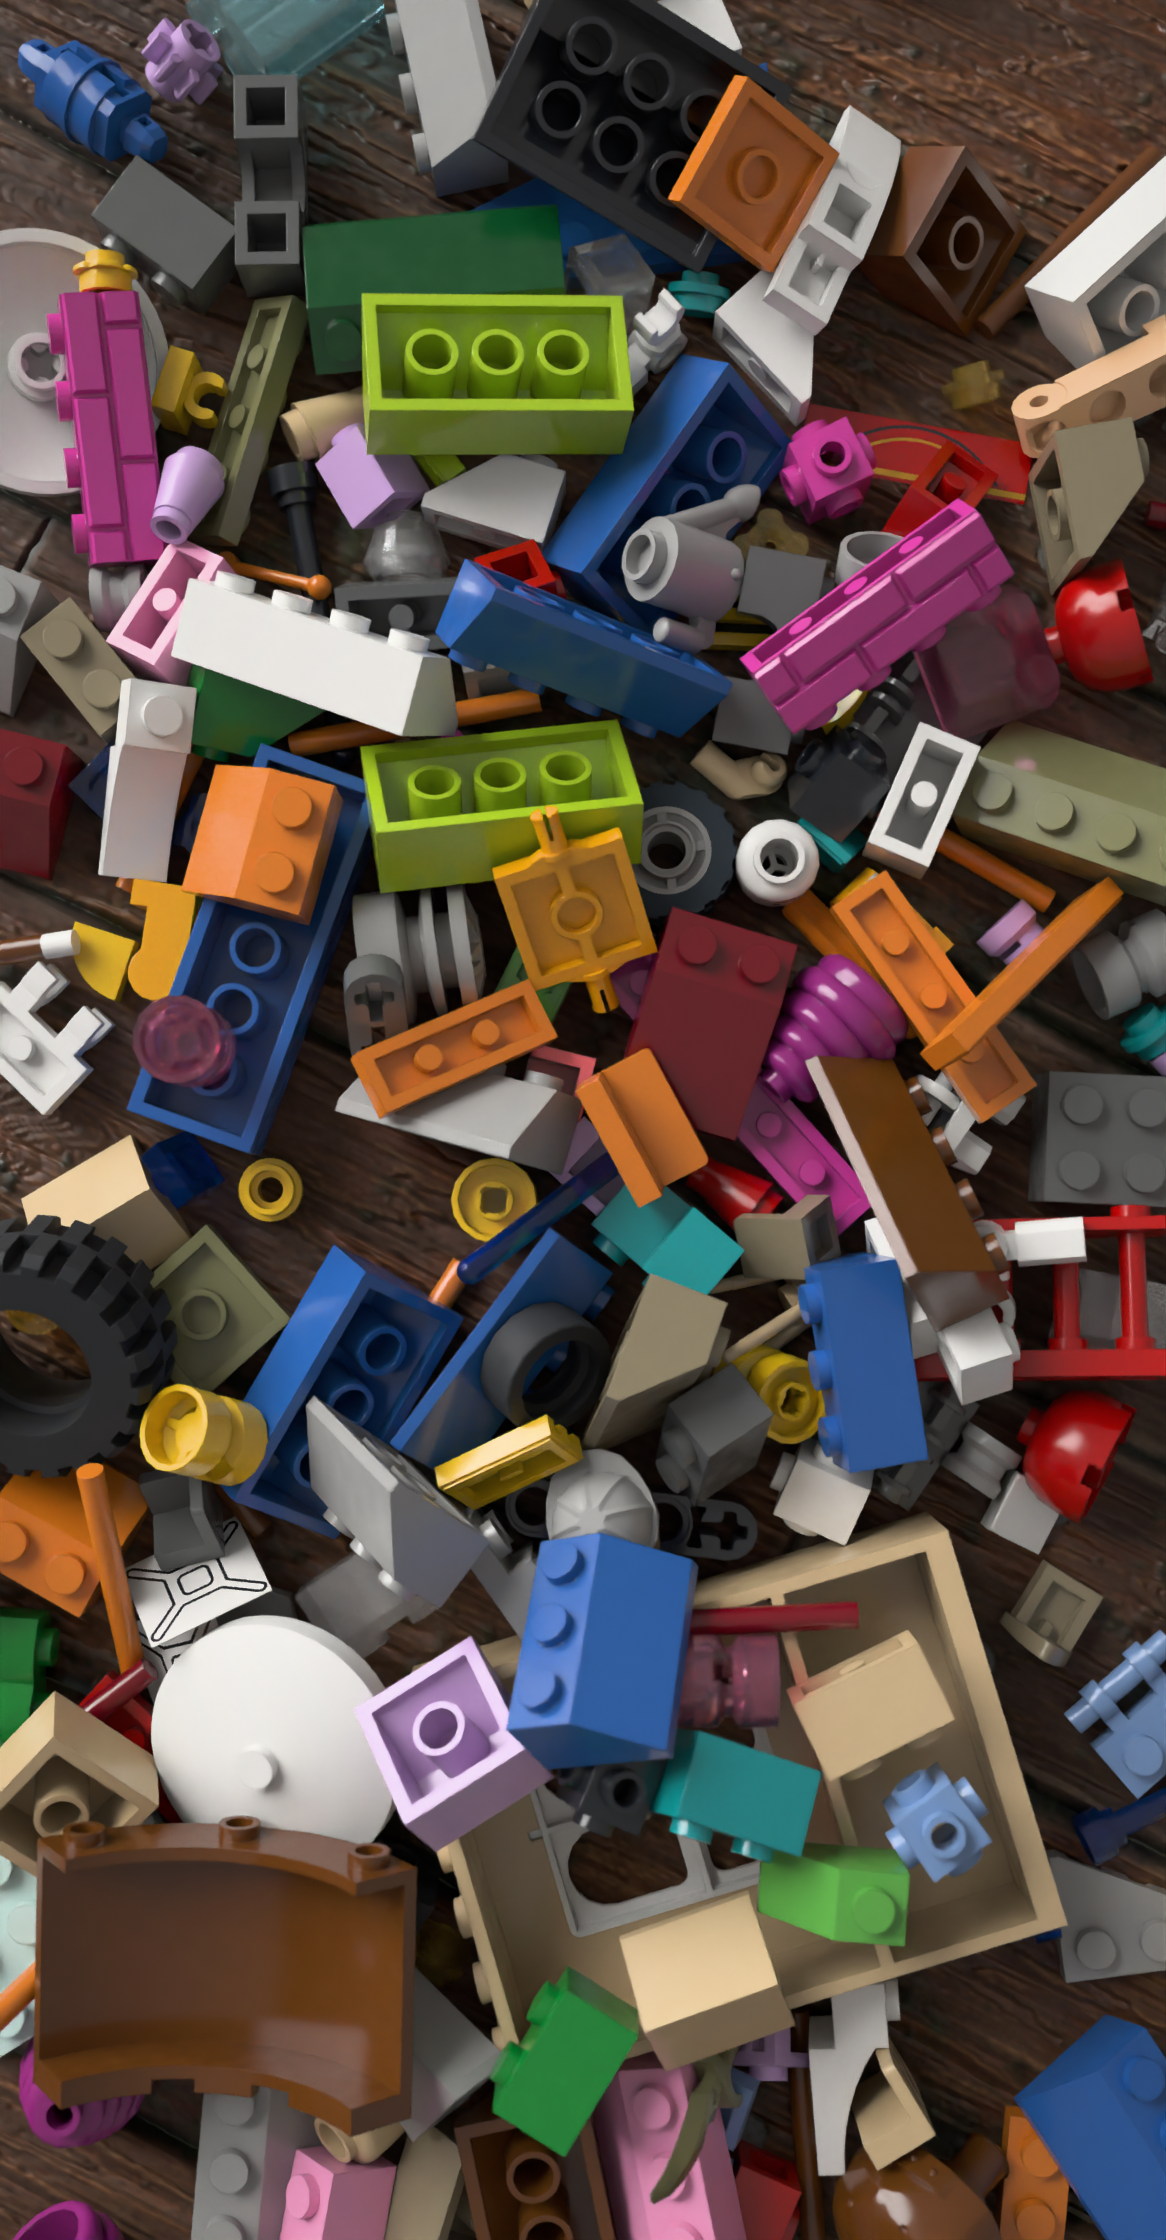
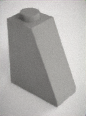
(448, 2058)

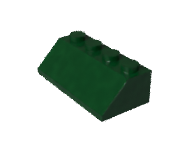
(421, 254)

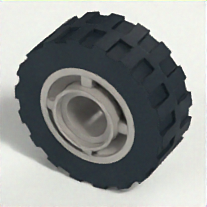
(706, 840)

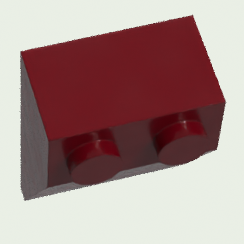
(711, 1014)

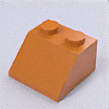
(264, 841)
(48, 1536)

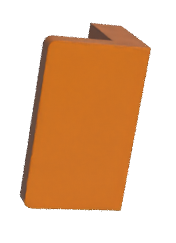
(642, 1125)

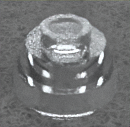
(406, 549)

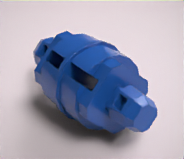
(92, 100)

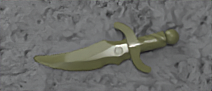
(713, 2091)

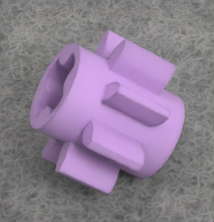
(182, 61)

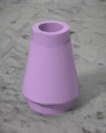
(186, 493)

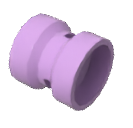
(1011, 933)

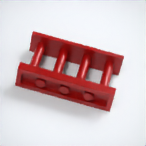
(1068, 1353)

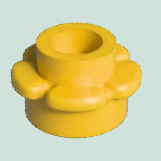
(104, 271)

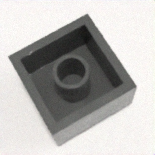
(1098, 1139)

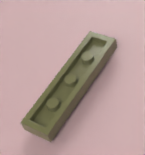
(250, 413)

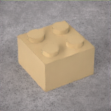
(67, 1771)

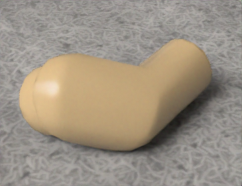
(742, 777)

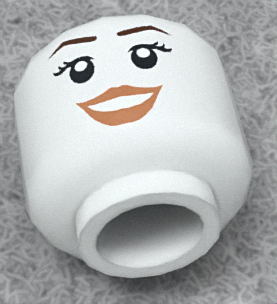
(776, 840)

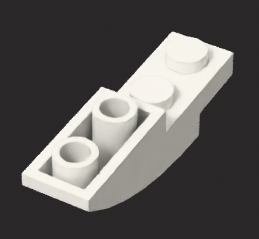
(837, 223)

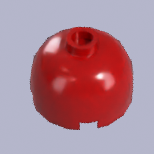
(1099, 631)
(1073, 1449)

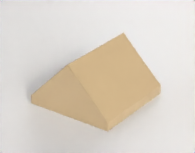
(118, 1199)
(705, 1981)

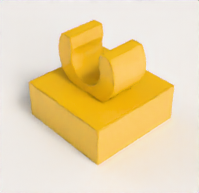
(180, 389)

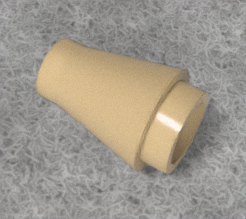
(317, 420)

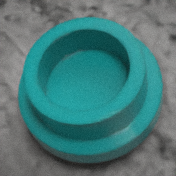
(699, 293)
(1145, 1032)

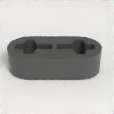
(365, 1014)

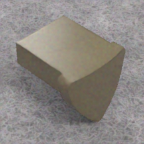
(1051, 1614)

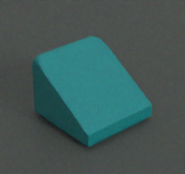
(831, 853)

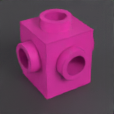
(822, 488)

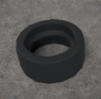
(523, 1342)

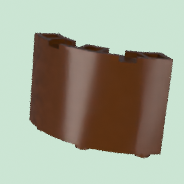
(226, 1965)

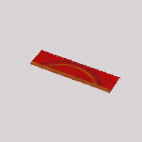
(907, 448)

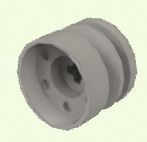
(431, 948)

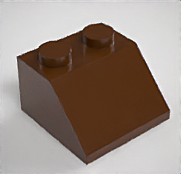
(942, 238)

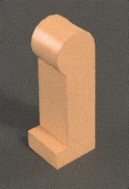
(1108, 389)

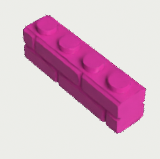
(111, 426)
(878, 617)

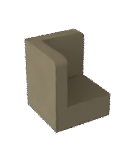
(787, 1242)

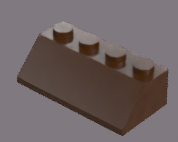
(910, 1187)
(528, 2189)

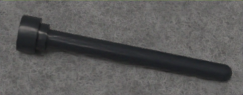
(295, 491)

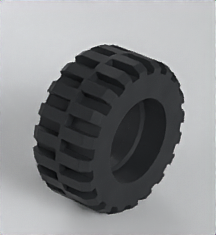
(114, 1319)

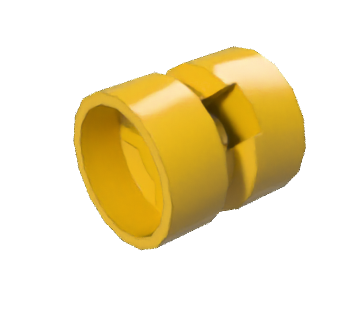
(491, 1197)
(785, 1388)
(203, 1435)

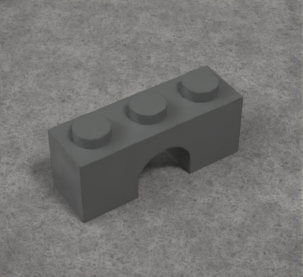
(274, 175)
(773, 591)

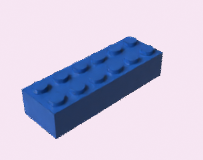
(263, 981)

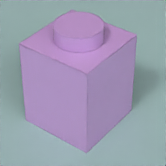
(369, 484)

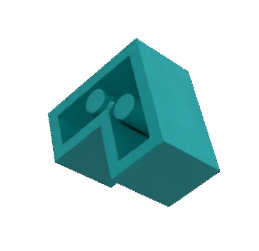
(666, 1240)

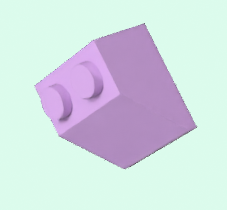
(448, 1746)

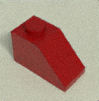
(945, 478)

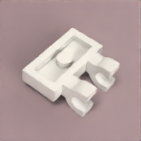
(35, 1057)

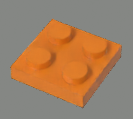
(753, 174)

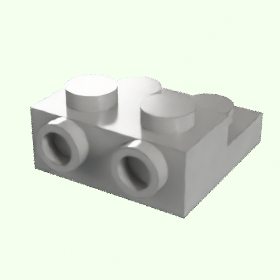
(505, 1574)

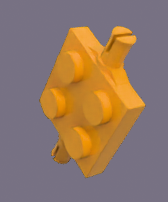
(575, 909)

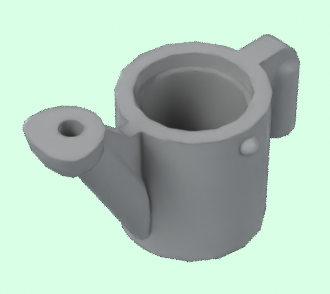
(690, 567)

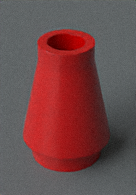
(733, 1191)

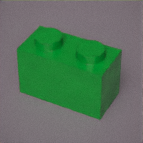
(563, 2060)

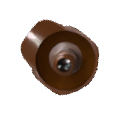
(920, 2195)

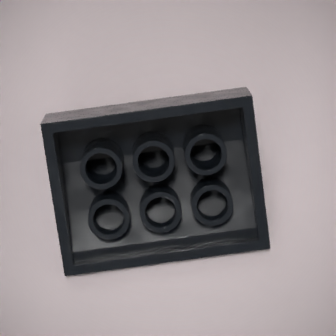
(611, 109)

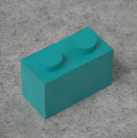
(736, 1793)

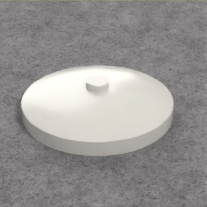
(33, 273)
(269, 1731)

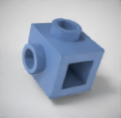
(921, 1804)

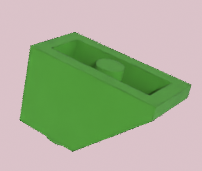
(838, 1892)

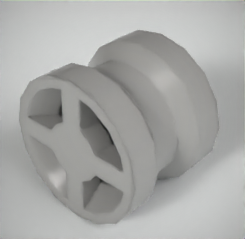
(113, 592)
(981, 1460)

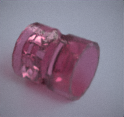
(183, 1042)
(753, 1682)

